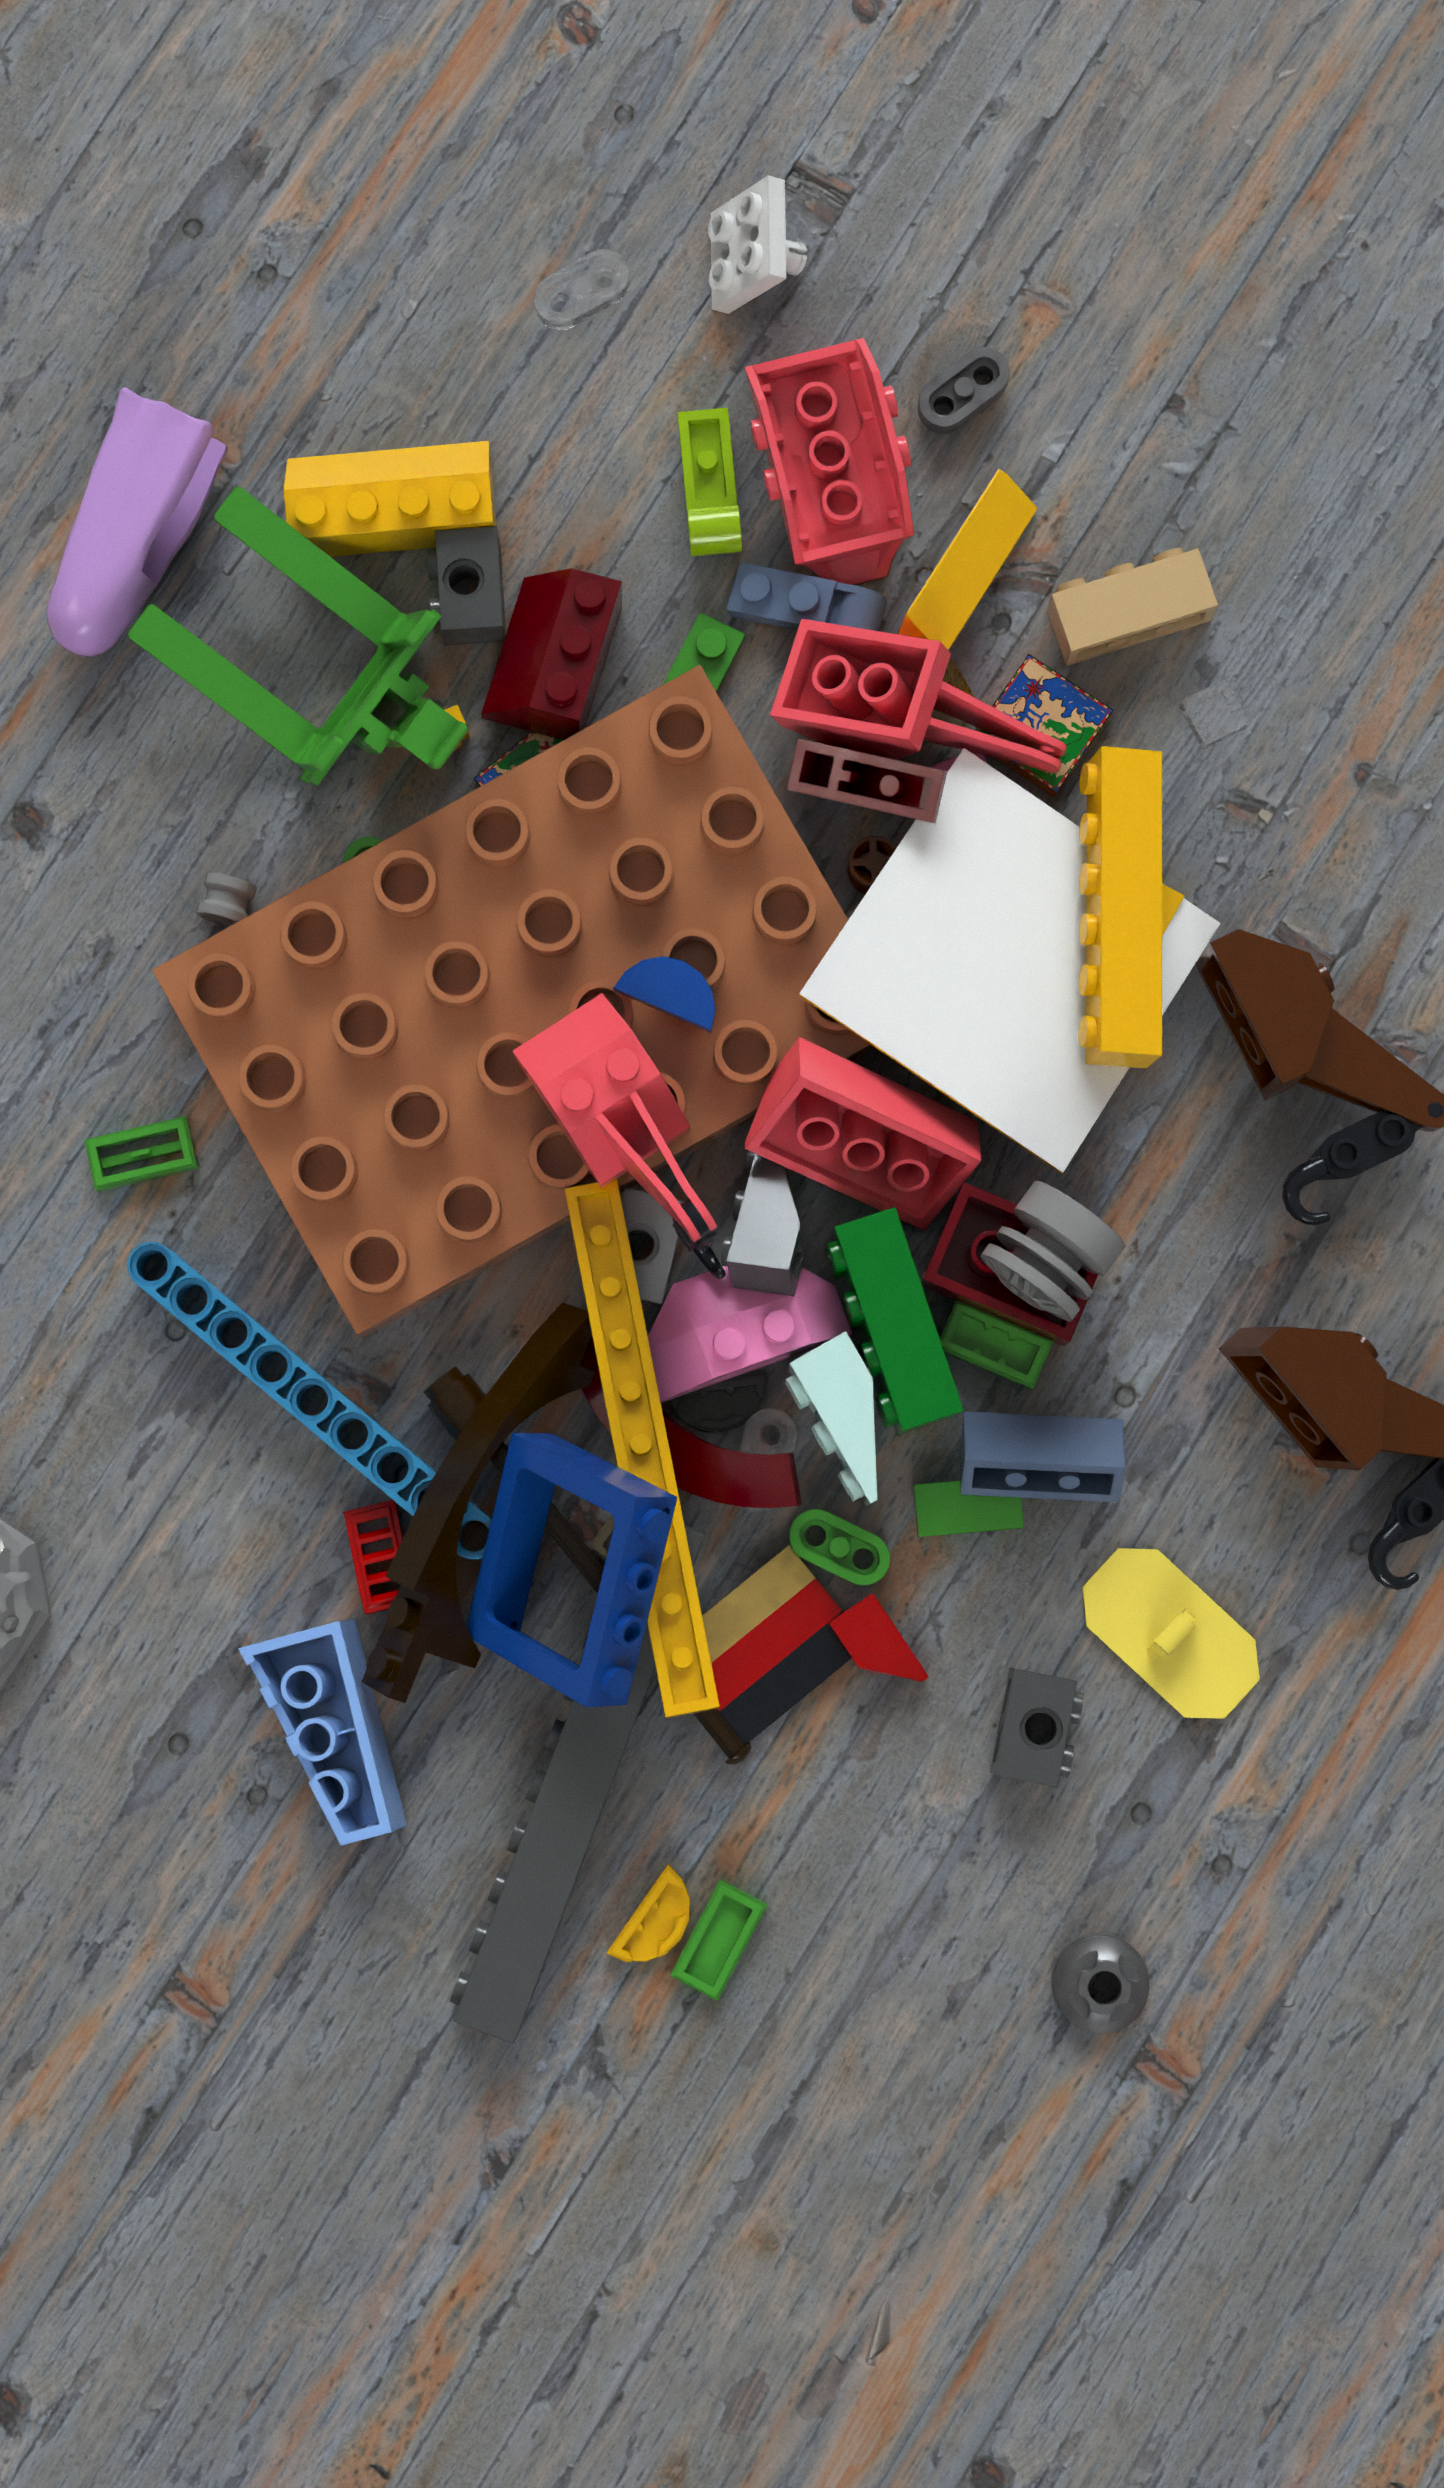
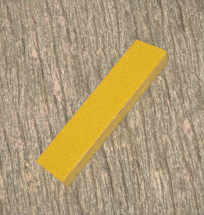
(970, 563)

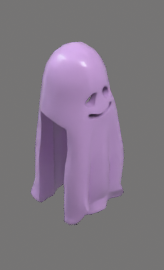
(131, 521)

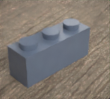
(1042, 1457)

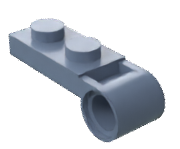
(787, 597)

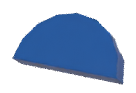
(670, 988)

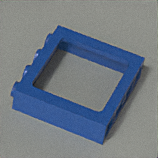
(628, 1579)

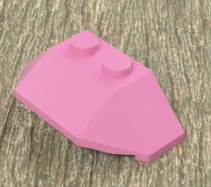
(722, 1331)

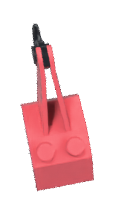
(616, 1110)

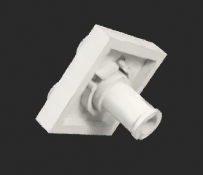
(751, 245)

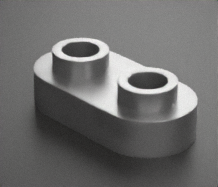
(961, 392)

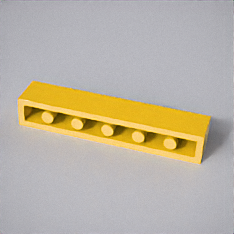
(1122, 907)

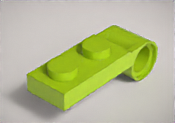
(709, 482)

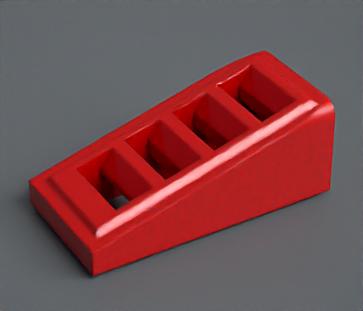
(371, 1602)

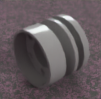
(1057, 1244)

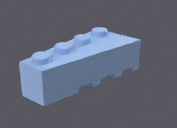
(332, 1725)

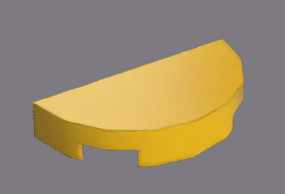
(656, 1922)

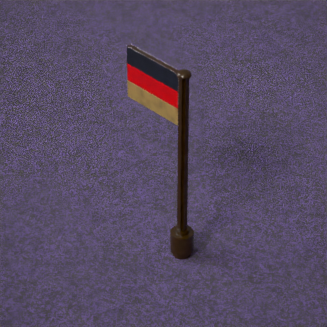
(763, 1638)

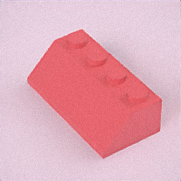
(863, 1134)

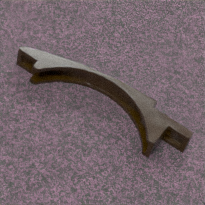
(427, 1605)

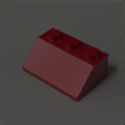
(554, 652)

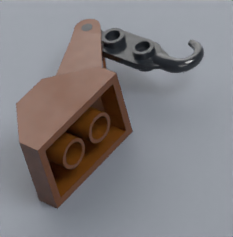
(1290, 1035)
(1343, 1414)

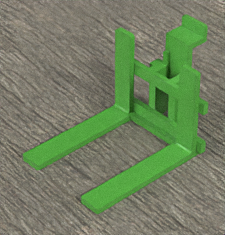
(421, 728)

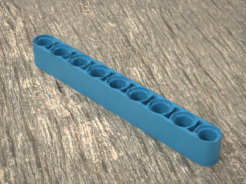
(291, 1388)

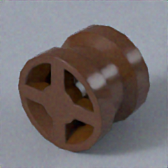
(872, 854)

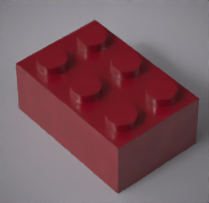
(962, 1275)

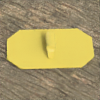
(1171, 1633)

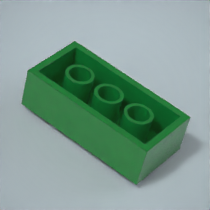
(895, 1322)

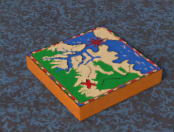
(1055, 708)

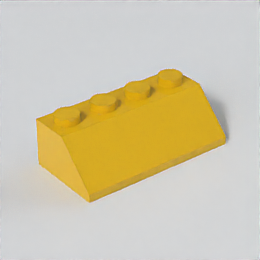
(389, 496)

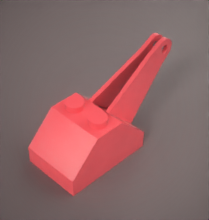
(879, 696)

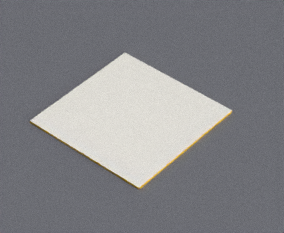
(975, 961)

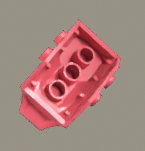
(834, 459)

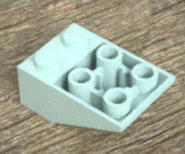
(840, 1396)

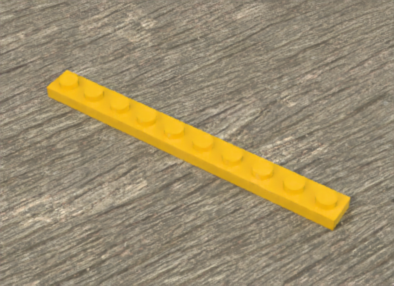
(641, 1437)

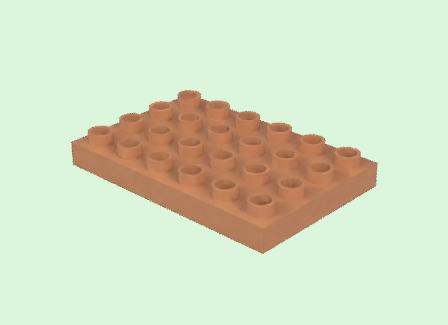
(384, 1000)

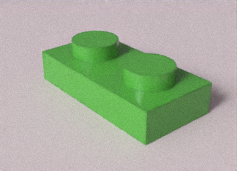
(708, 645)

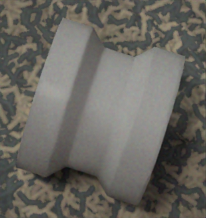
(225, 899)

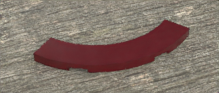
(711, 1470)

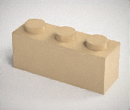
(1131, 605)

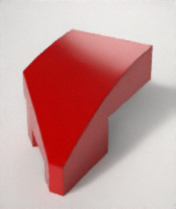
(876, 1642)

